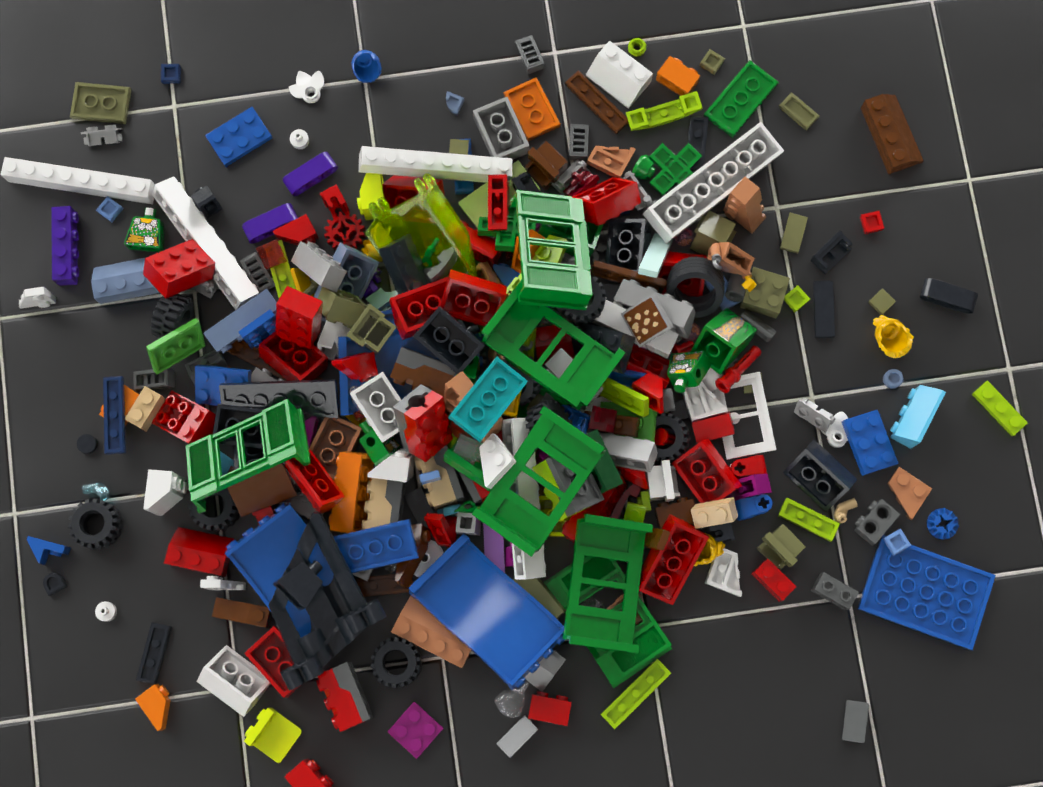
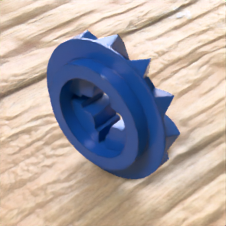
(940, 532)

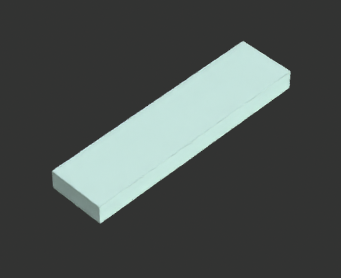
(654, 257)

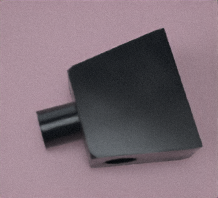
(300, 584)

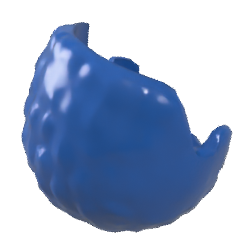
(366, 66)

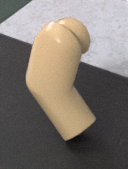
(842, 509)

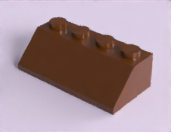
(891, 132)

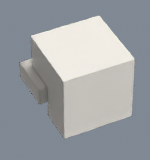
(329, 338)
(663, 482)

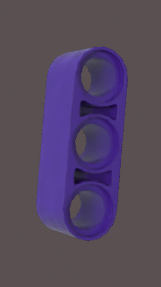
(310, 174)
(264, 224)

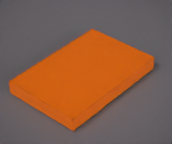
(532, 109)

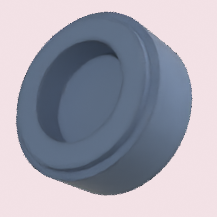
(893, 378)

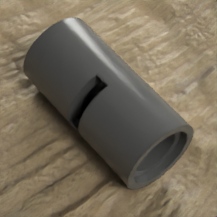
(735, 291)

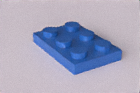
(238, 136)
(259, 329)
(210, 377)
(869, 442)

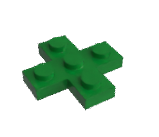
(673, 167)
(504, 238)

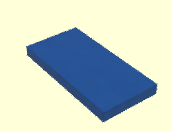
(378, 546)

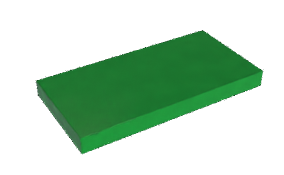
(741, 98)

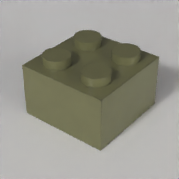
(768, 293)
(341, 306)

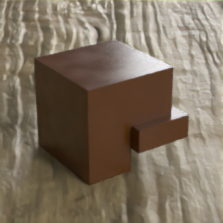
(545, 165)

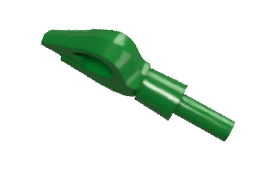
(429, 252)
(469, 510)

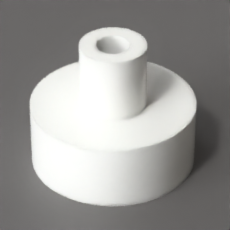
(299, 139)
(110, 611)

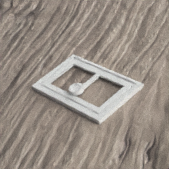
(762, 411)

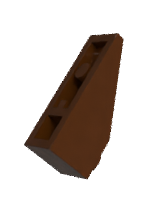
(406, 569)
(242, 612)

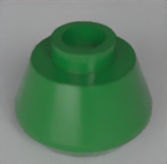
(644, 167)

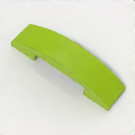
(664, 113)

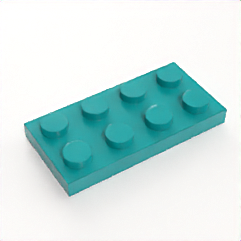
(488, 399)

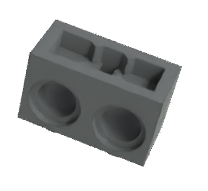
(879, 525)
(834, 591)

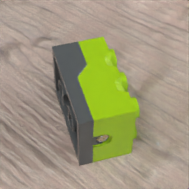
(562, 478)

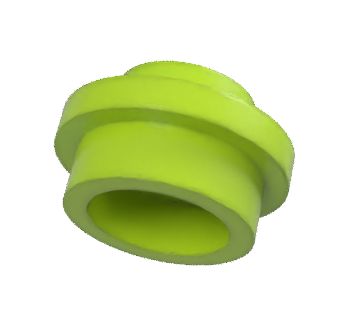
(637, 42)

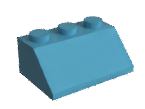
(916, 415)

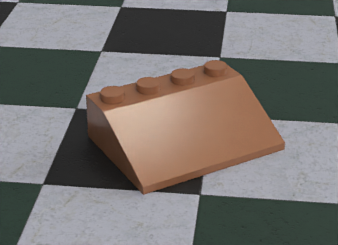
(424, 630)

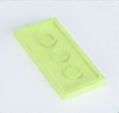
(476, 203)

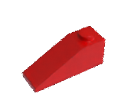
(498, 202)

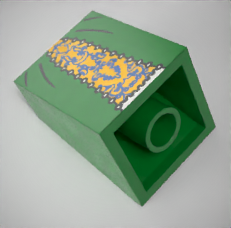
(724, 339)

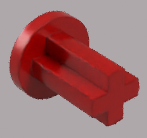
(685, 347)
(663, 437)

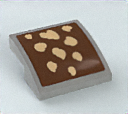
(647, 320)

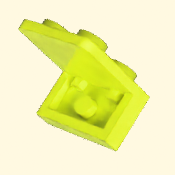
(272, 734)

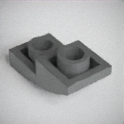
(446, 262)

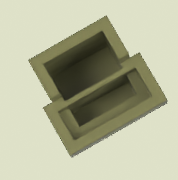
(712, 230)
(371, 329)
(781, 547)

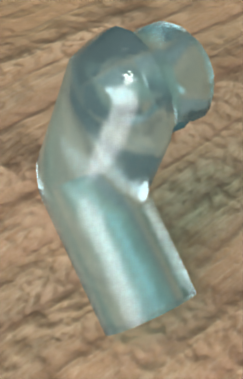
(97, 488)

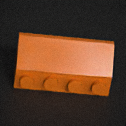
(352, 481)

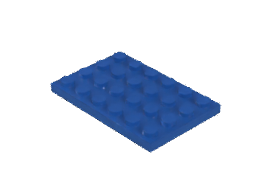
(927, 593)

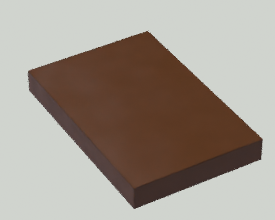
(262, 490)

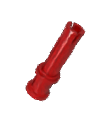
(733, 374)

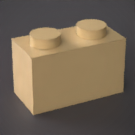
(145, 408)
(714, 512)

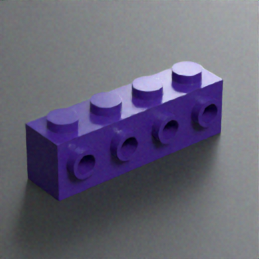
(64, 246)

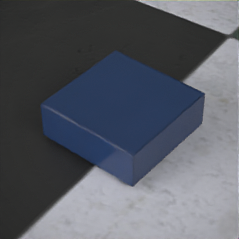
(170, 73)

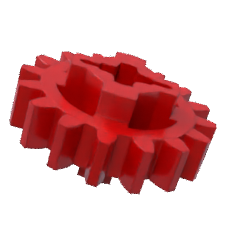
(352, 230)

